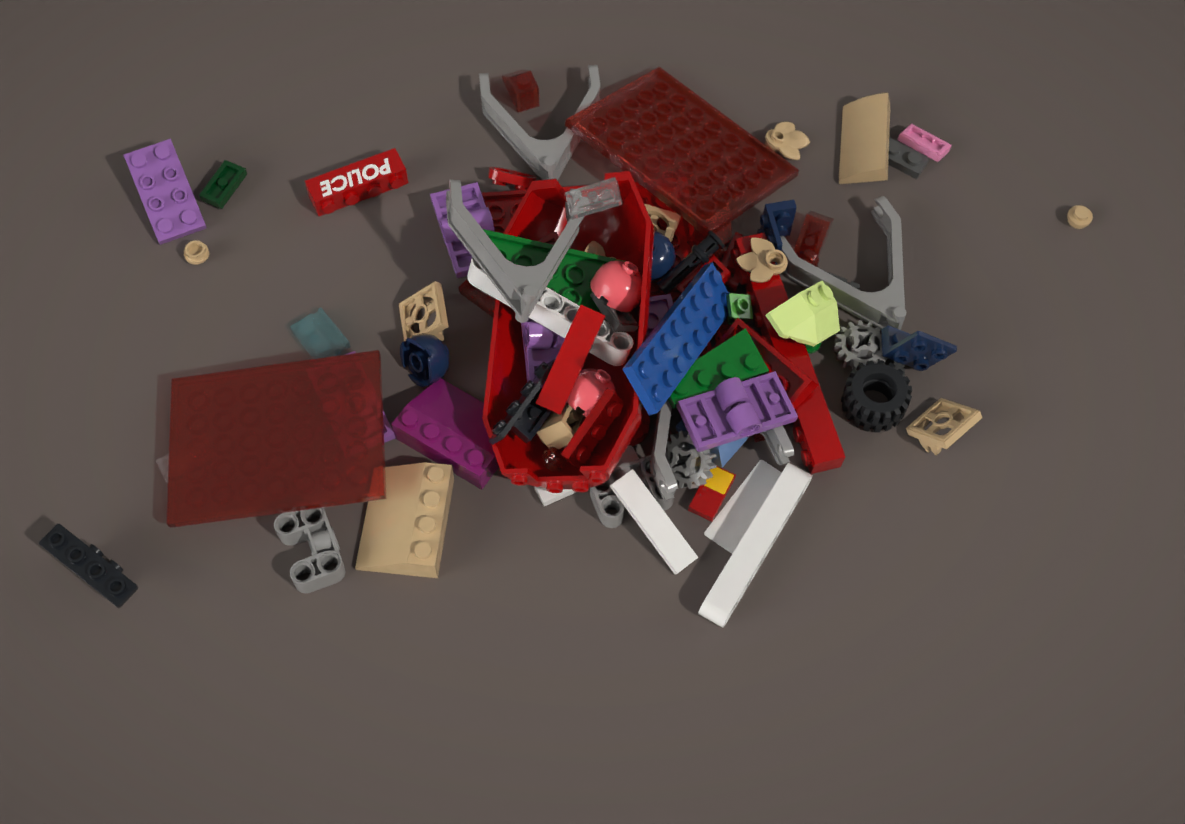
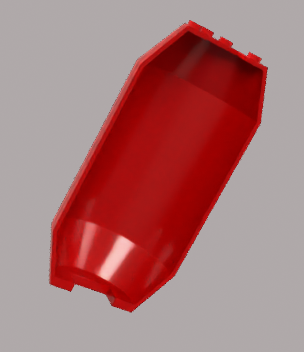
(625, 235)

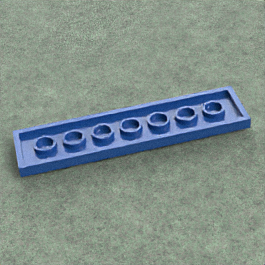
(678, 339)

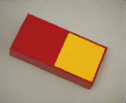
(711, 495)

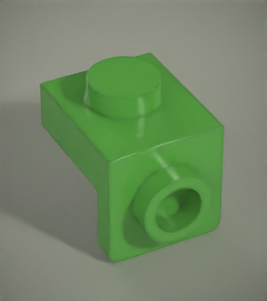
(739, 307)

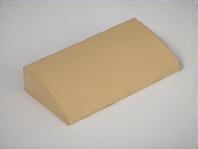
(865, 140)

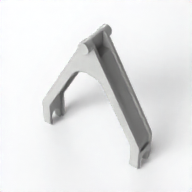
(544, 157)
(516, 283)
(878, 307)
(660, 469)

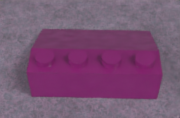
(449, 430)

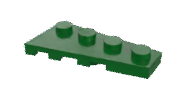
(730, 359)

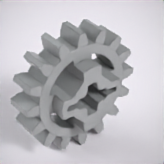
(861, 344)
(687, 464)

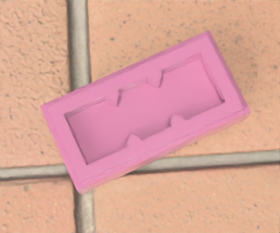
(924, 142)

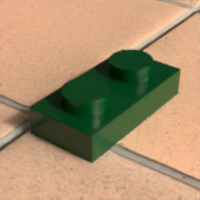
(223, 184)

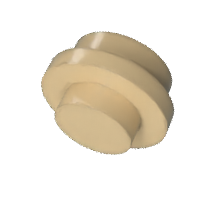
(1079, 216)
(196, 252)

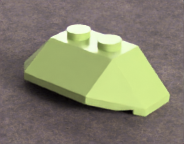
(807, 316)

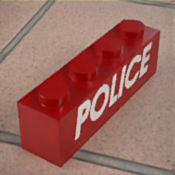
(356, 182)

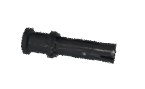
(699, 254)

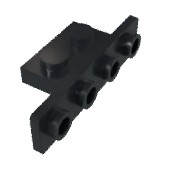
(523, 414)
(89, 565)

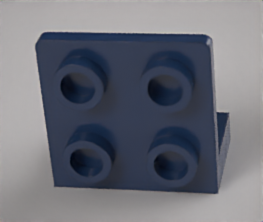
(777, 221)
(915, 349)

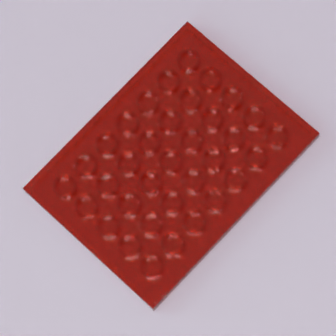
(682, 150)
(276, 439)

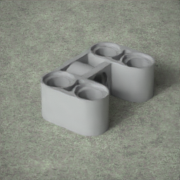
(608, 500)
(322, 545)

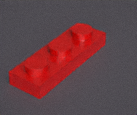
(593, 428)

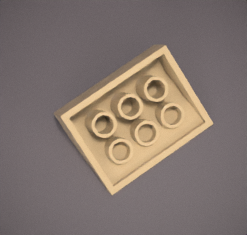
(410, 525)

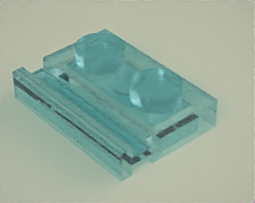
(320, 335)

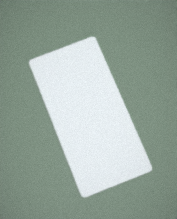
(742, 507)

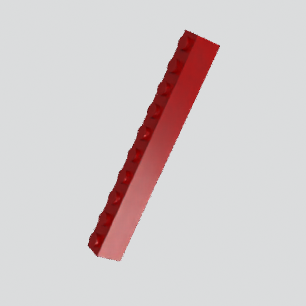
(814, 423)

